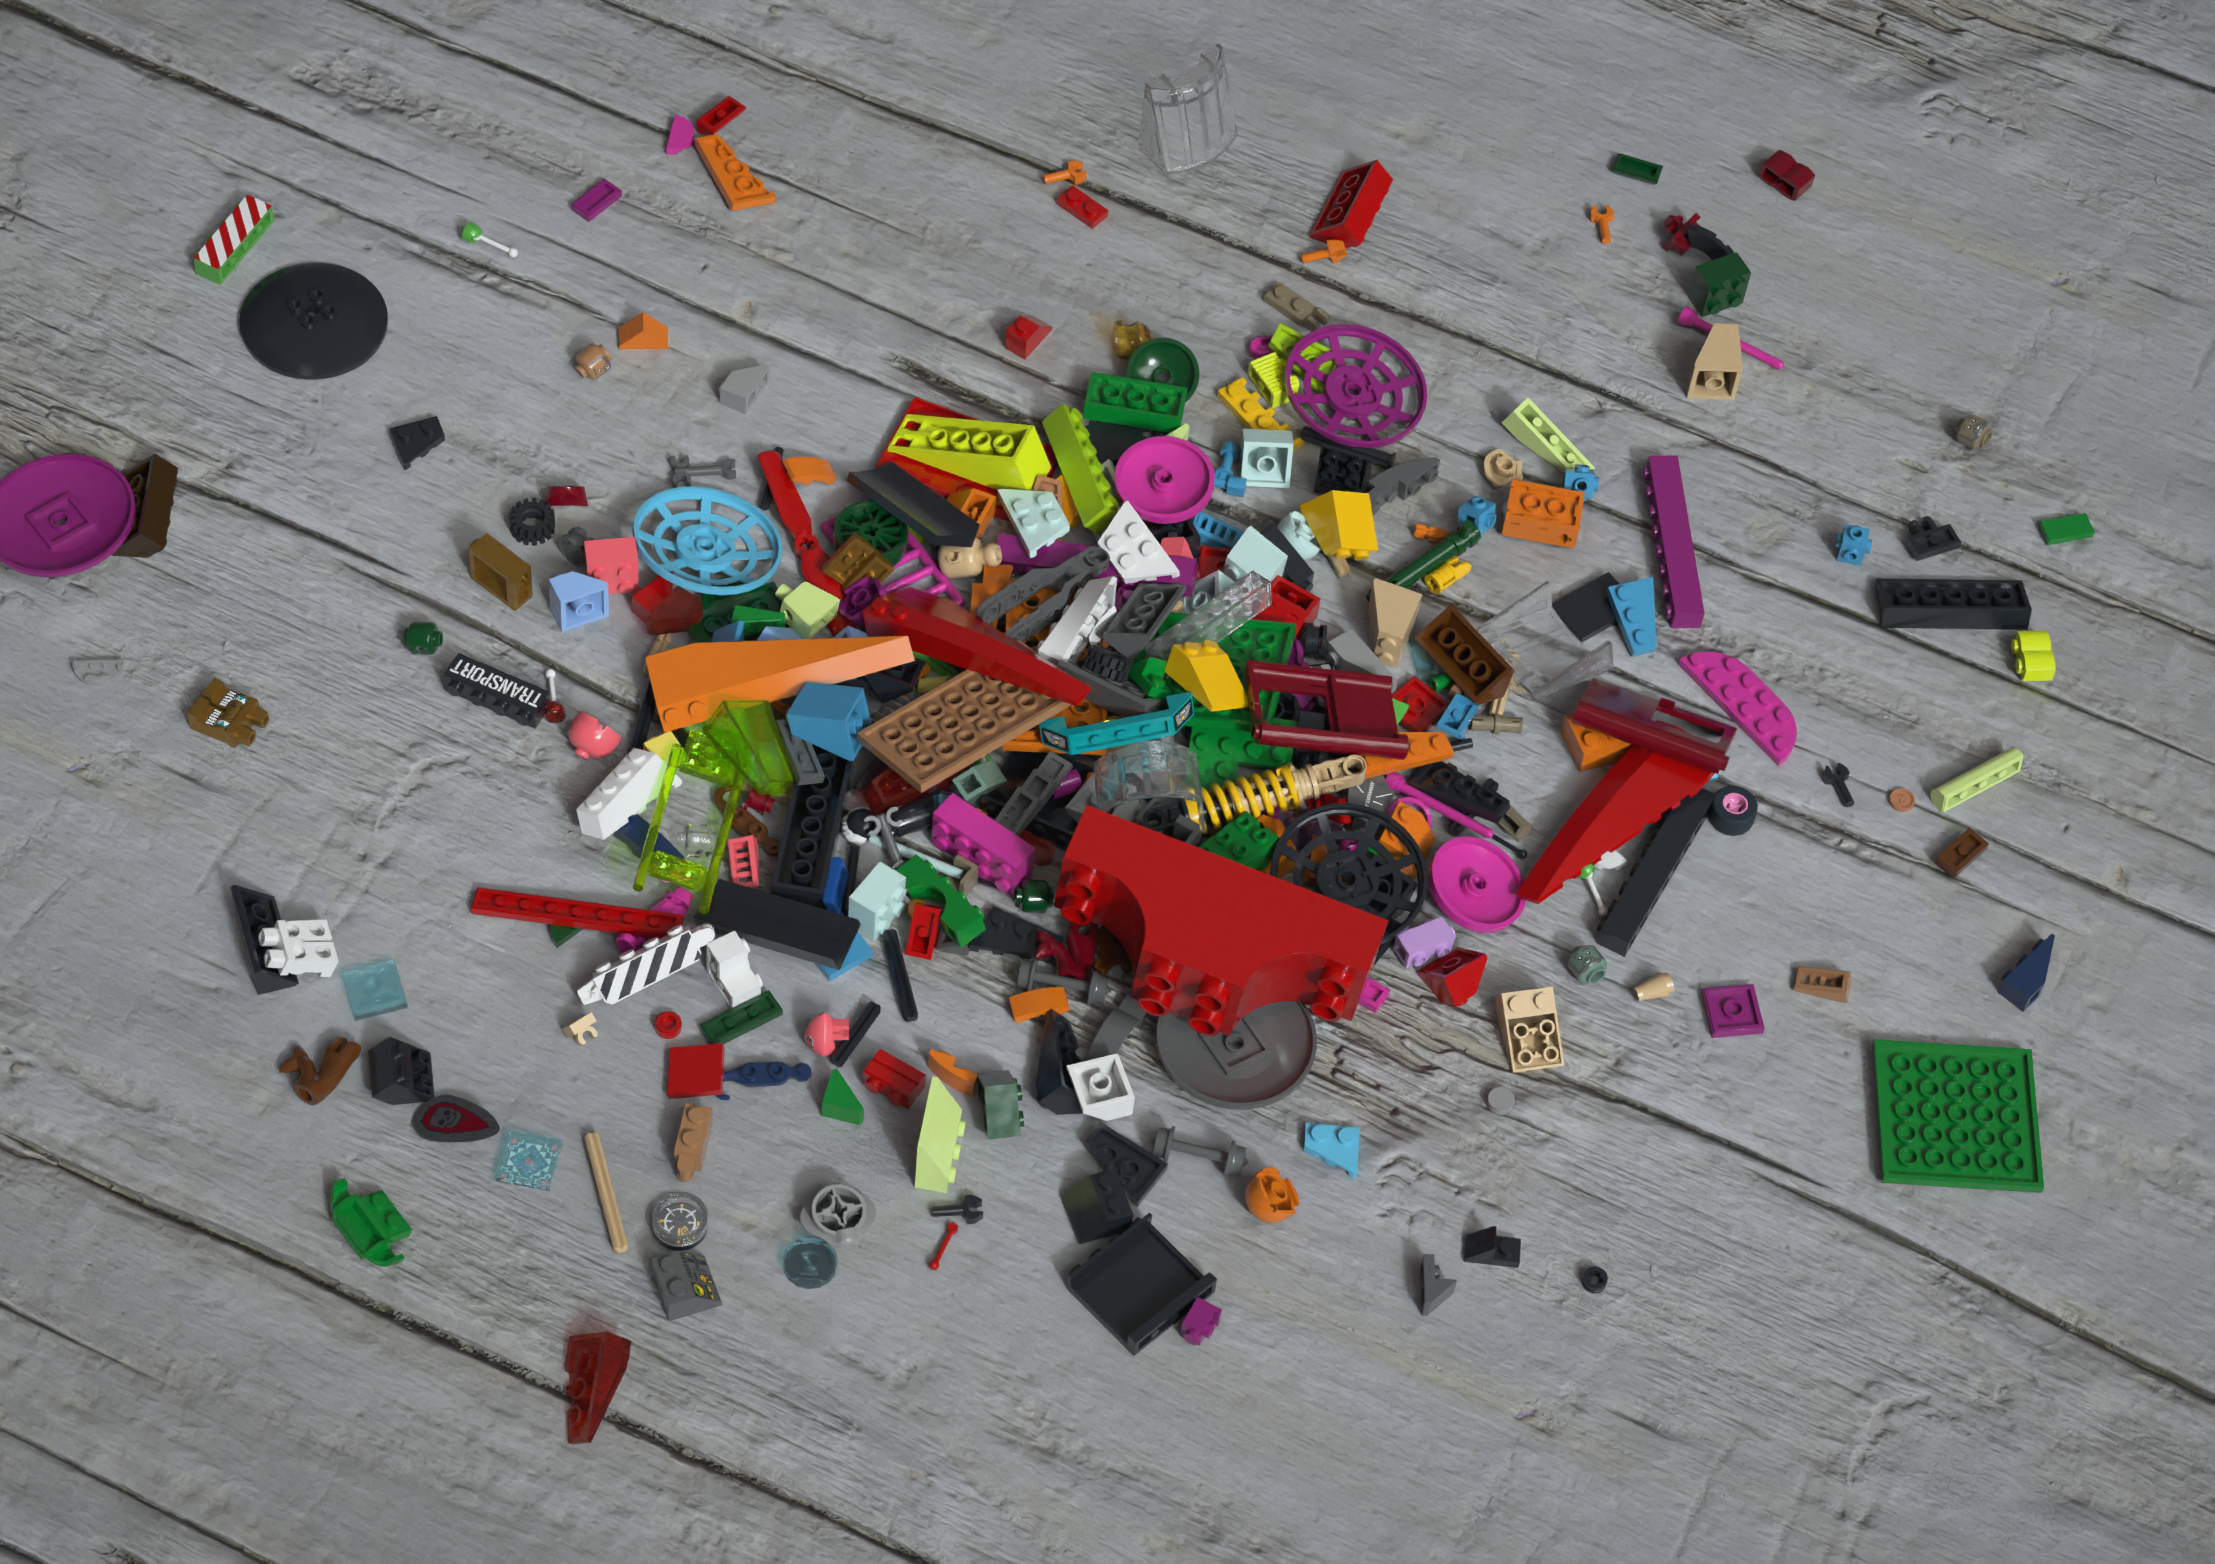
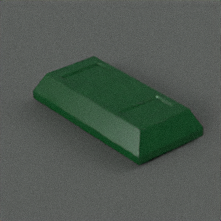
(1637, 169)

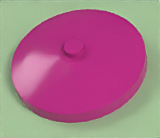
(1165, 479)
(1476, 884)

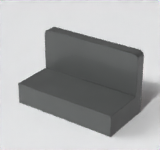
(1187, 831)

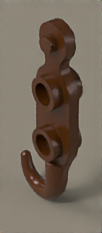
(746, 824)

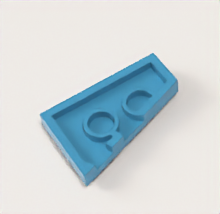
(1635, 614)

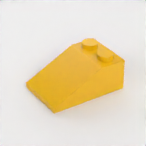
(1207, 674)

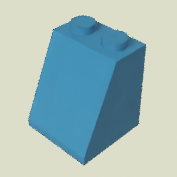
(830, 717)

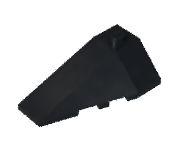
(1052, 1079)

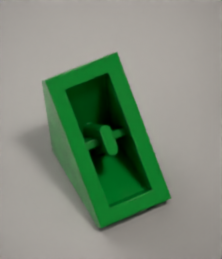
(841, 1102)

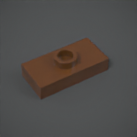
(1962, 852)

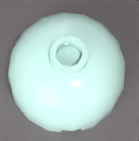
(1300, 535)

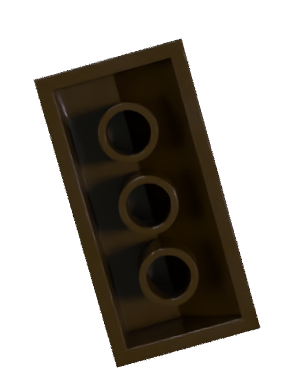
(153, 491)

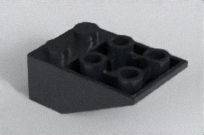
(1342, 471)

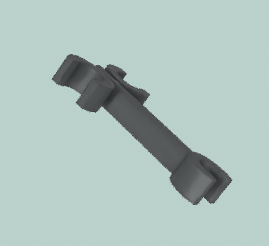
(684, 472)
(883, 824)

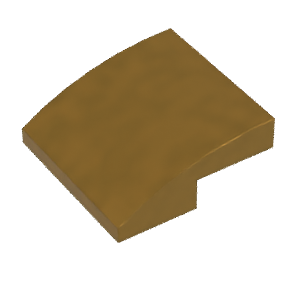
(857, 560)

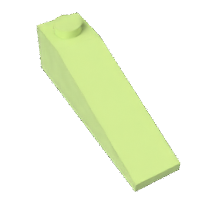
(1543, 437)

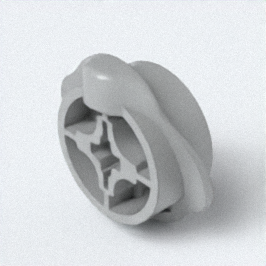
(858, 1206)

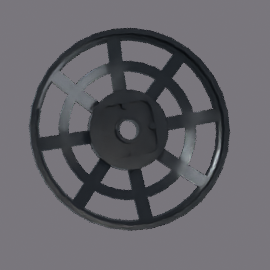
(1355, 863)

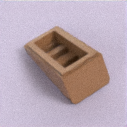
(1821, 990)

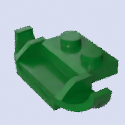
(368, 1223)

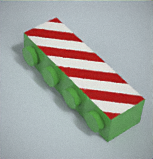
(233, 239)

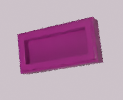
(596, 200)

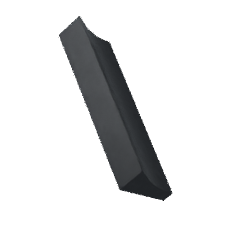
(916, 505)
(1953, 604)
(780, 924)

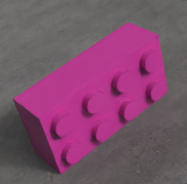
(978, 838)

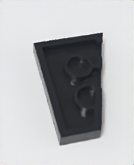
(1010, 935)
(1134, 1165)

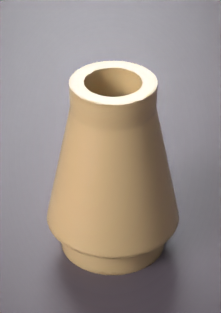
(1655, 987)

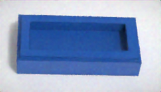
(836, 885)

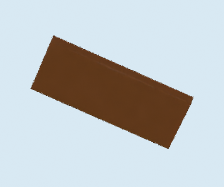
(1466, 656)

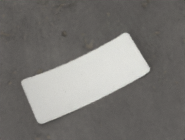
(1101, 626)

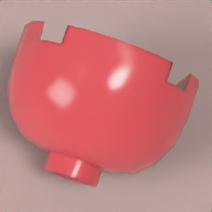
(591, 737)

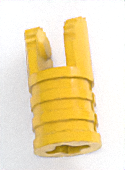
(1446, 575)

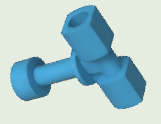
(1223, 475)

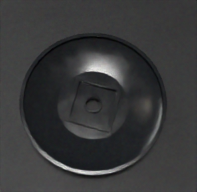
(319, 346)

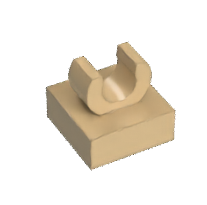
(580, 1026)

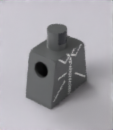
(1369, 795)

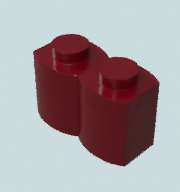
(1786, 175)

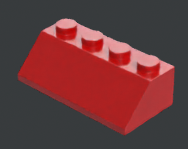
(1353, 204)

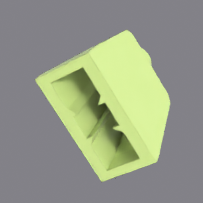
(807, 608)

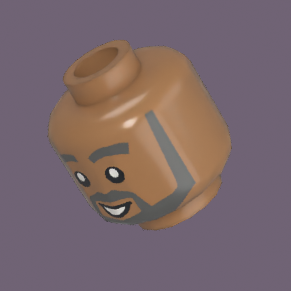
(593, 361)

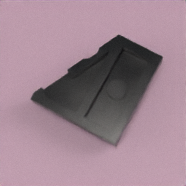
(416, 439)

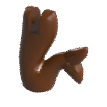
(335, 1063)

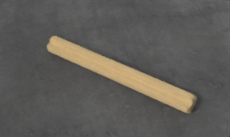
(606, 1192)

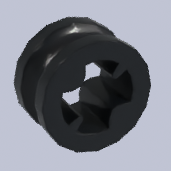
(1588, 1275)

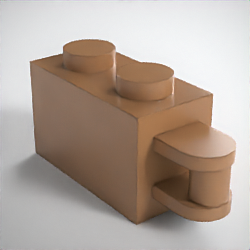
(692, 1140)

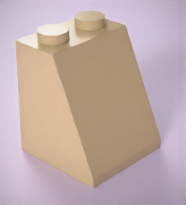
(1718, 365)
(1391, 620)

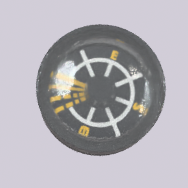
(680, 1221)

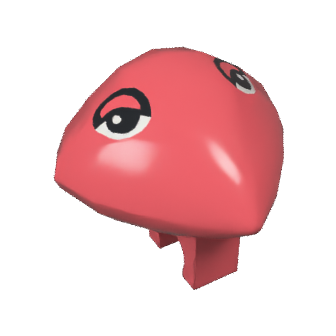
(823, 1031)

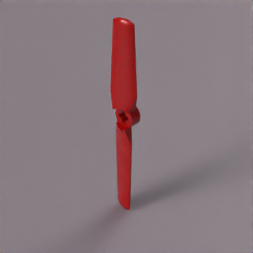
(799, 525)

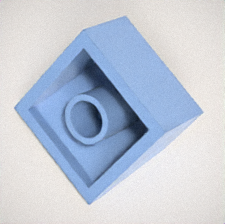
(577, 599)

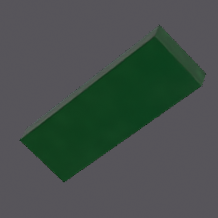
(741, 1019)

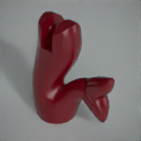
(1079, 959)

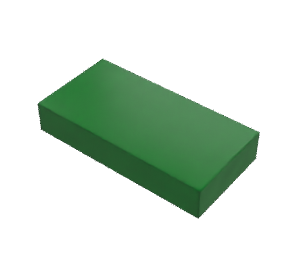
(2066, 529)

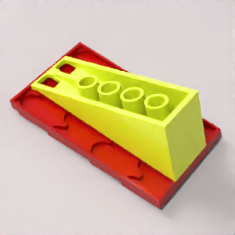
(964, 453)

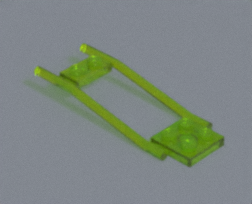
(704, 761)

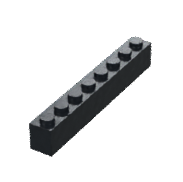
(1653, 872)

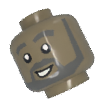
(1973, 432)

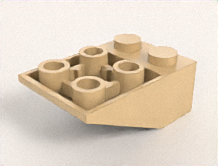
(1530, 1029)

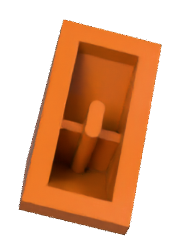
(643, 333)

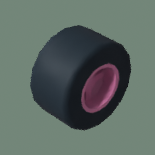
(1733, 810)

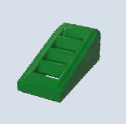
(757, 619)

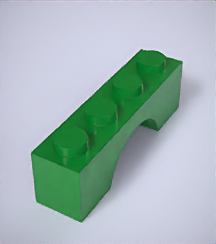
(959, 918)

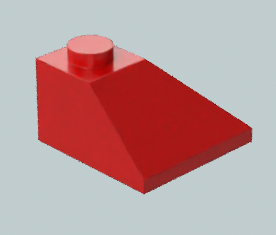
(1455, 975)

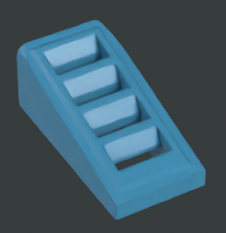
(1210, 523)

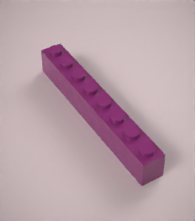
(1674, 542)
(1058, 552)

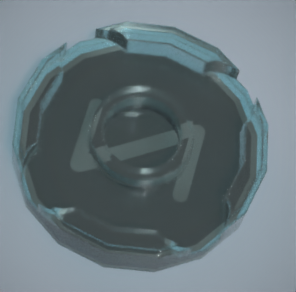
(809, 1262)

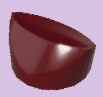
(566, 496)

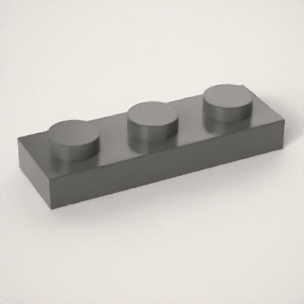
(800, 756)

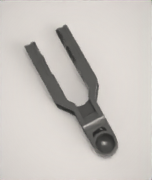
(1064, 579)

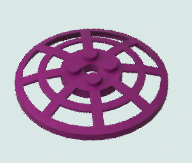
(1359, 380)

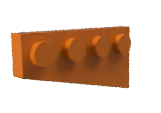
(732, 176)
(1423, 750)

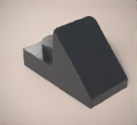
(1489, 1249)

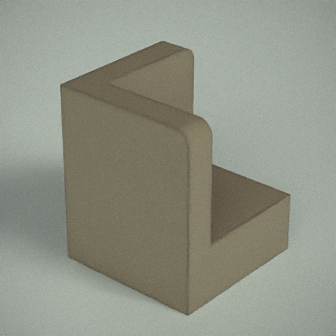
(970, 877)

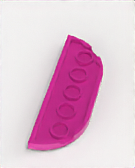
(1745, 701)

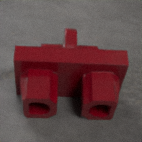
(1675, 226)

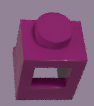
(1200, 1321)

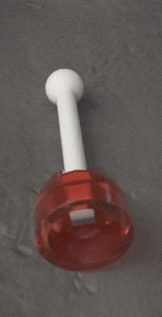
(554, 709)

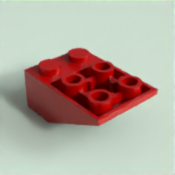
(1290, 605)

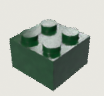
(1719, 284)

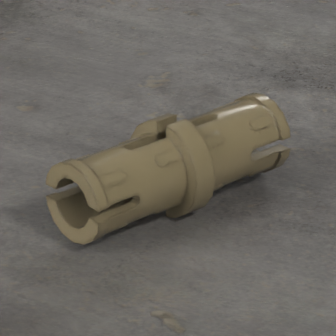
(1497, 724)

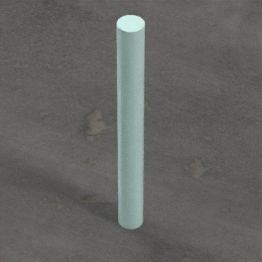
(909, 853)

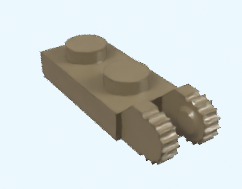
(1296, 307)

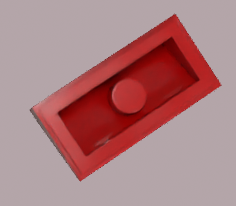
(719, 116)

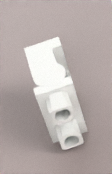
(299, 947)

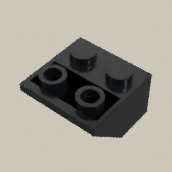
(400, 1073)

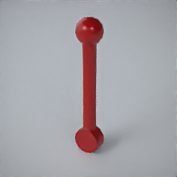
(952, 1228)

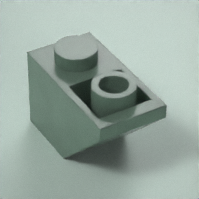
(977, 781)

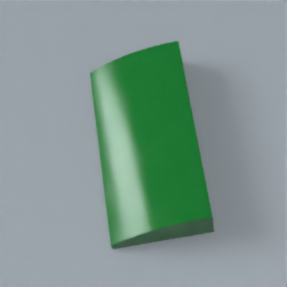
(1134, 402)

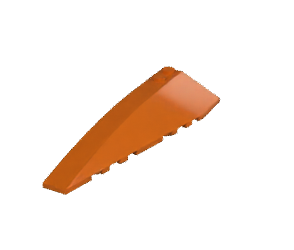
(699, 676)

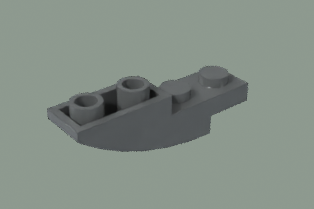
(1401, 481)

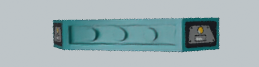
(1118, 731)

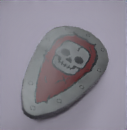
(454, 1120)

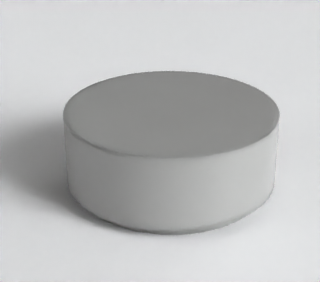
(1500, 1100)

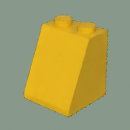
(1342, 524)

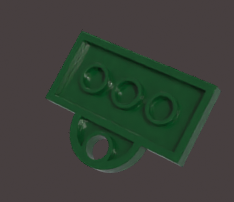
(720, 608)

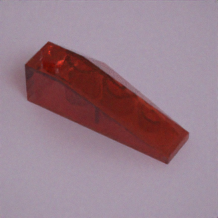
(595, 1370)

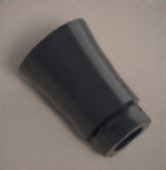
(915, 816)

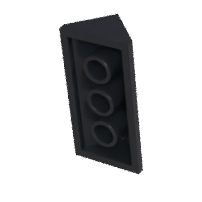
(254, 912)

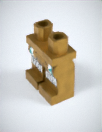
(227, 715)

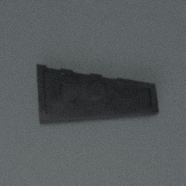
(1460, 791)

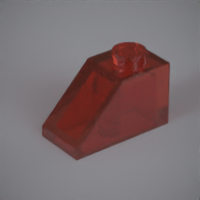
(675, 613)

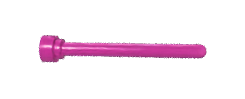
(1690, 318)
(1396, 782)

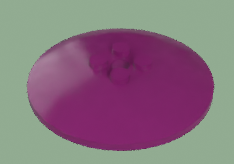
(67, 488)

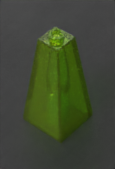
(752, 743)

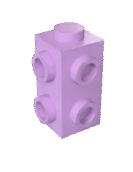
(1424, 942)

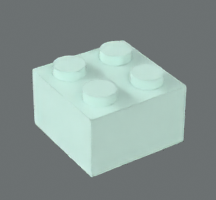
(878, 900)

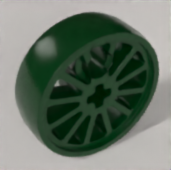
(875, 526)

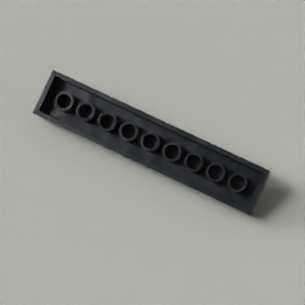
(814, 827)

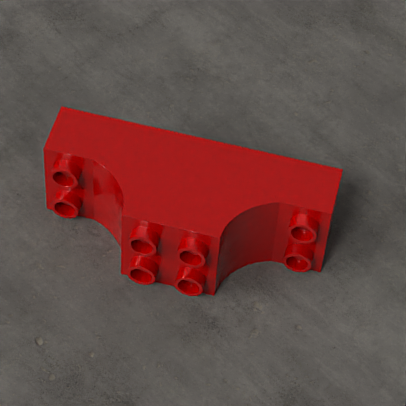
(1213, 932)

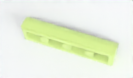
(1977, 779)

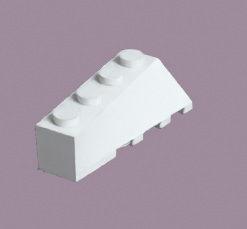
(1071, 634)
(623, 793)

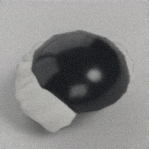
(852, 825)

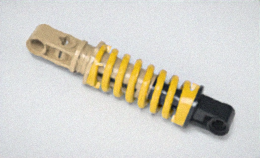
(1260, 794)

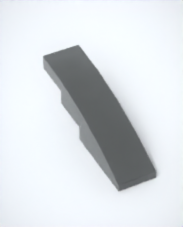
(1034, 793)

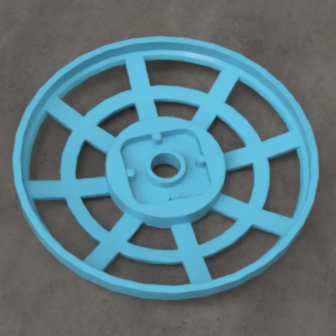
(696, 538)

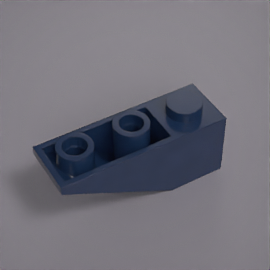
(2027, 980)

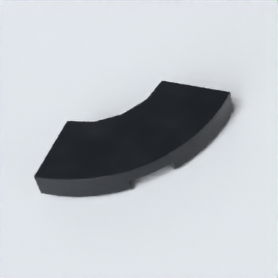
(1706, 241)

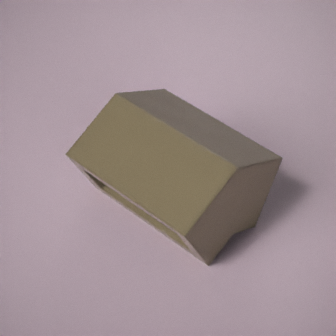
(1523, 825)

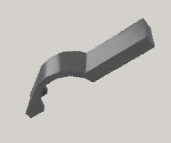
(1116, 1028)

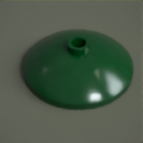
(1166, 357)

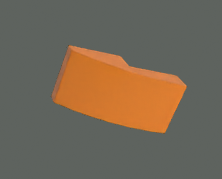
(808, 469)
(1038, 1002)
(943, 1066)

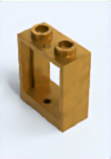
(500, 571)

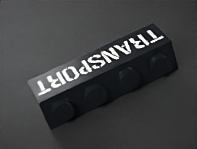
(496, 690)

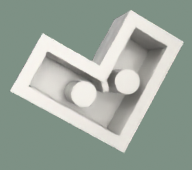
(731, 970)

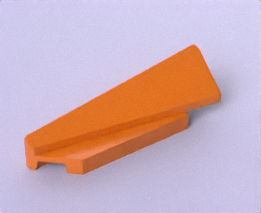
(993, 581)

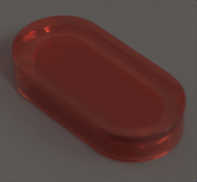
(1044, 849)

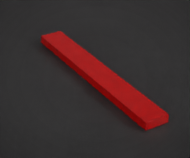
(574, 913)

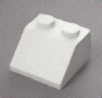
(1102, 1087)

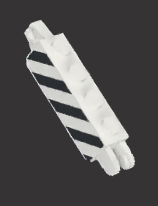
(647, 965)

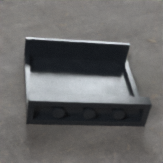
(1052, 820)
(1138, 1285)

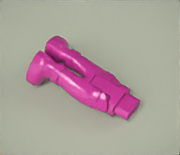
(672, 902)

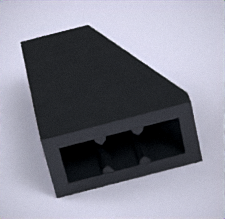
(1296, 568)

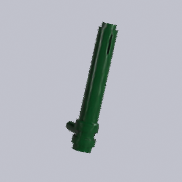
(1453, 545)

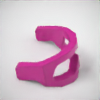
(1416, 803)

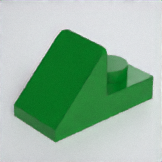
(1149, 676)

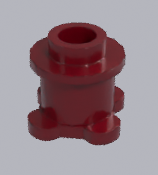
(759, 802)

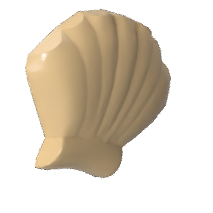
(1501, 468)

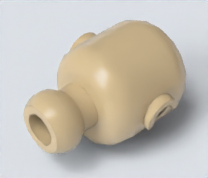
(968, 561)

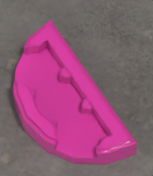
(680, 136)

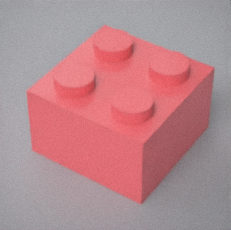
(614, 563)

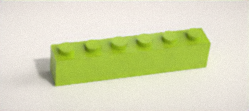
(1081, 468)

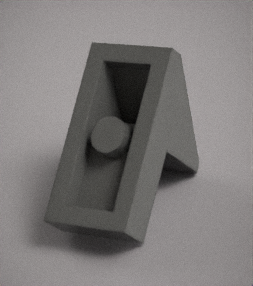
(1433, 1290)

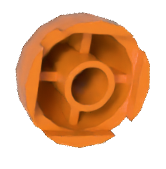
(1270, 1196)

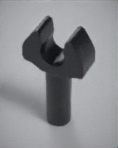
(1839, 782)
(961, 1210)

